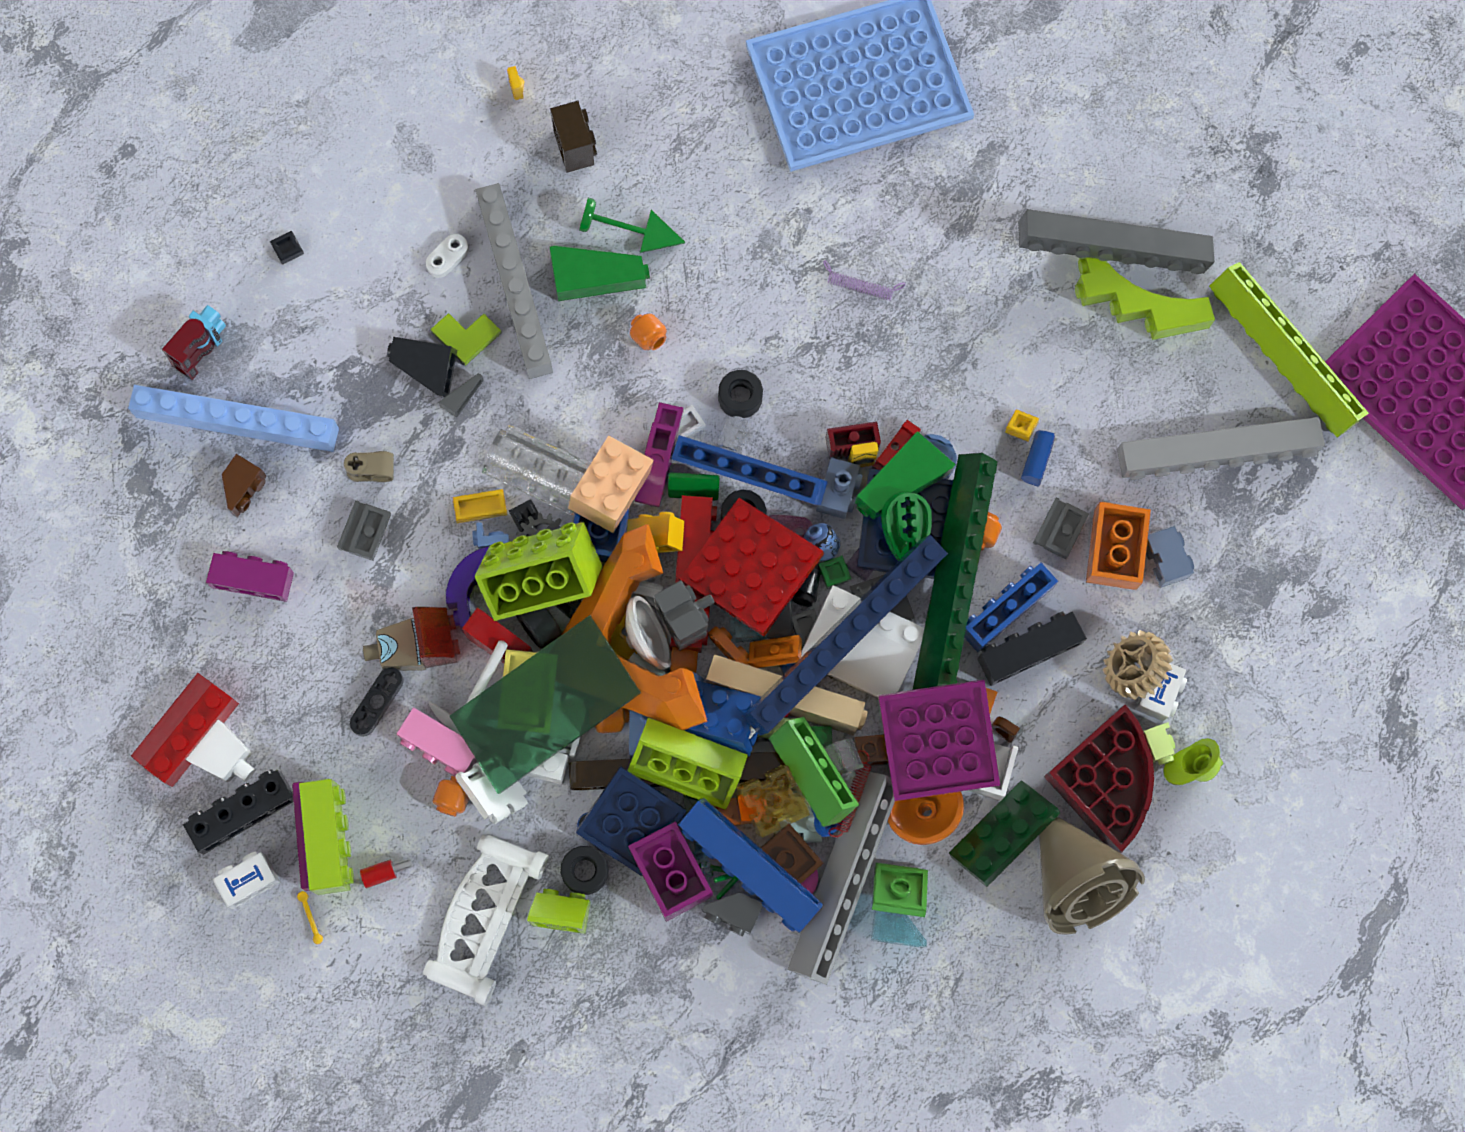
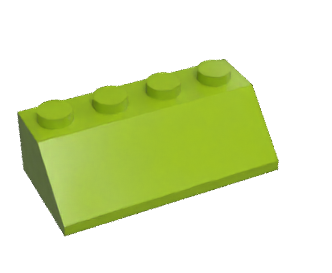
(687, 763)

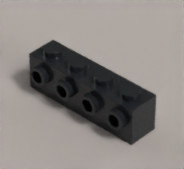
(239, 812)

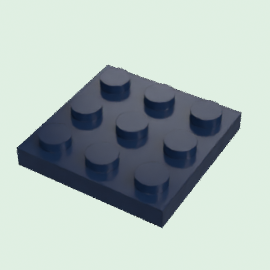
(627, 813)

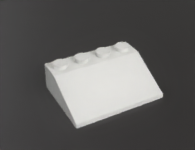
(880, 658)

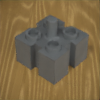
(683, 615)

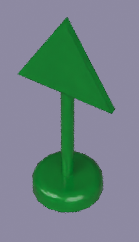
(656, 235)

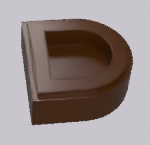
(1005, 729)

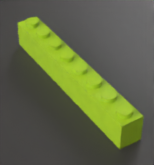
(1288, 349)

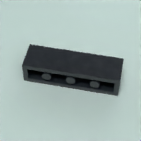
(1031, 648)

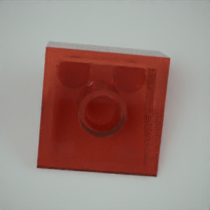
(435, 636)

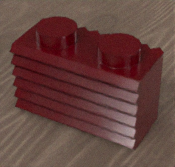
(841, 439)

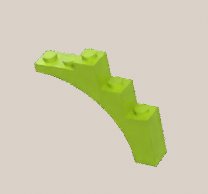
(1129, 302)

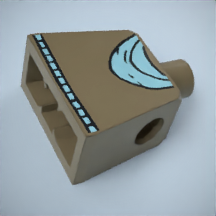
(396, 647)

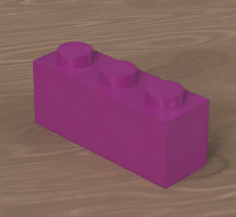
(250, 576)

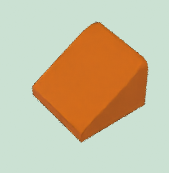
(683, 659)

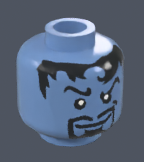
(824, 538)

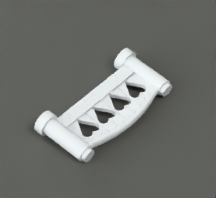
(470, 974)

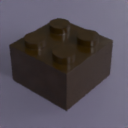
(573, 136)

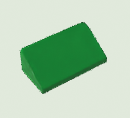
(693, 485)

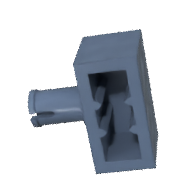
(842, 480)

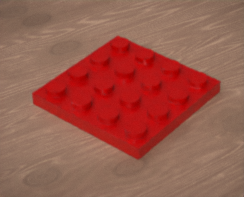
(751, 566)

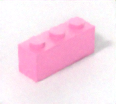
(436, 742)

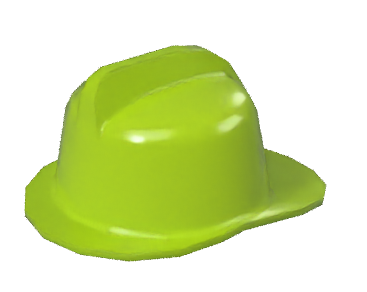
(1196, 762)

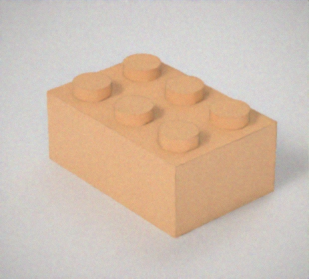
(610, 484)

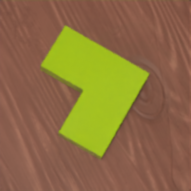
(468, 341)

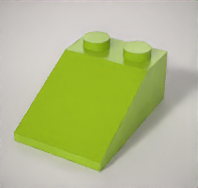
(559, 911)

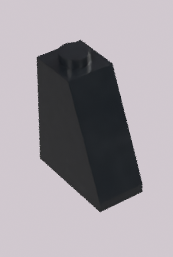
(425, 362)

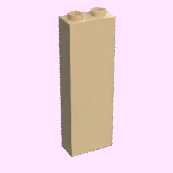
(817, 706)

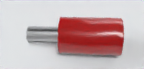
(382, 872)

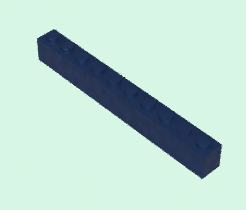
(844, 635)

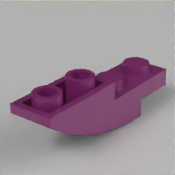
(660, 449)

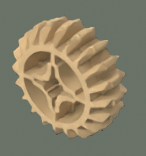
(1149, 653)

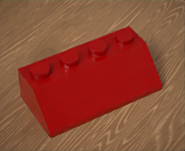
(182, 728)

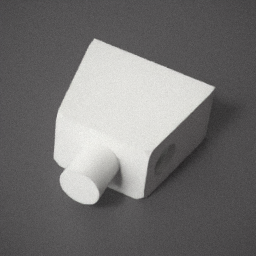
(222, 754)

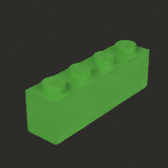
(813, 771)

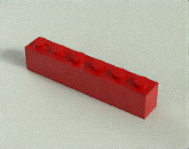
(697, 518)

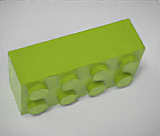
(325, 837)

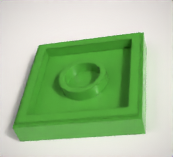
(900, 889)

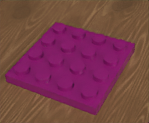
(939, 740)

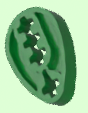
(893, 524)

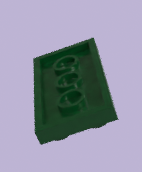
(1004, 833)

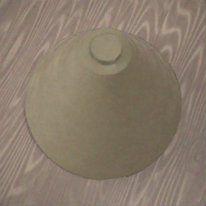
(1083, 878)

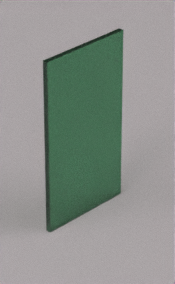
(545, 704)

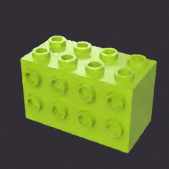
(538, 571)

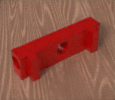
(900, 439)

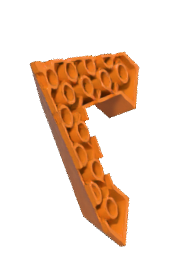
(667, 697)

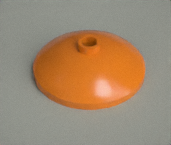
(911, 825)

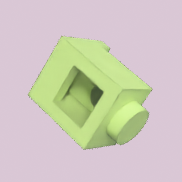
(1160, 743)

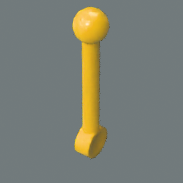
(303, 897)

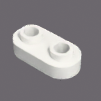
(449, 256)

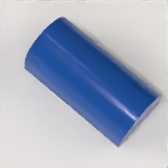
(1038, 457)

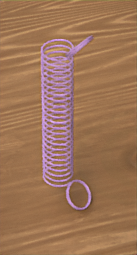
(894, 289)

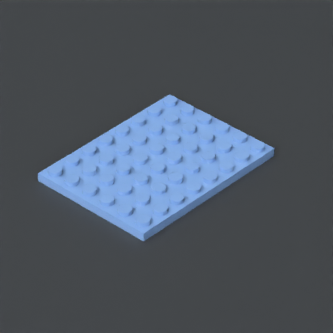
(858, 81)

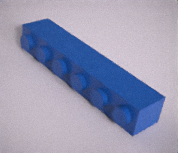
(749, 470)
(750, 865)

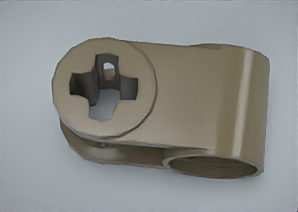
(373, 466)

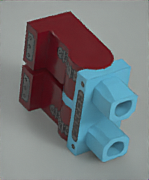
(194, 340)

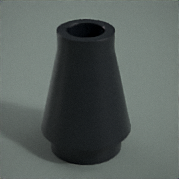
(808, 591)

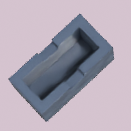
(1169, 556)

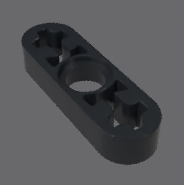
(360, 714)

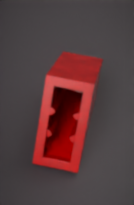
(486, 633)

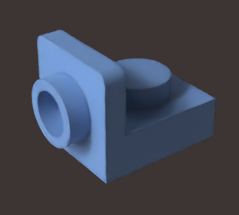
(485, 541)

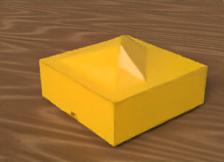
(516, 83)
(1022, 425)

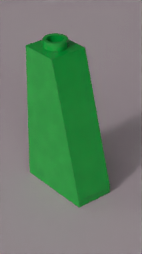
(595, 273)
(910, 470)

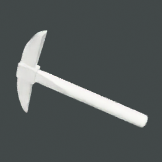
(480, 686)

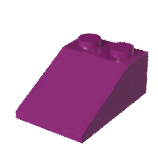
(670, 871)

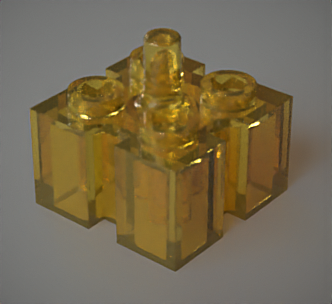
(772, 800)

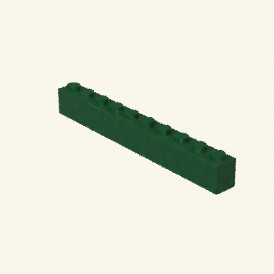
(956, 571)

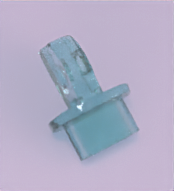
(706, 862)

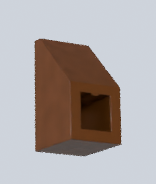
(240, 483)

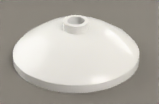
(647, 633)

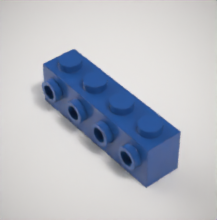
(1010, 606)

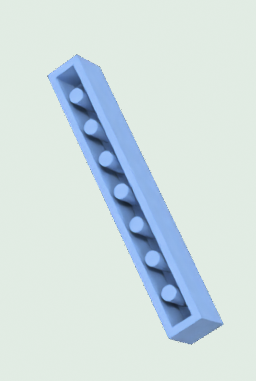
(233, 418)

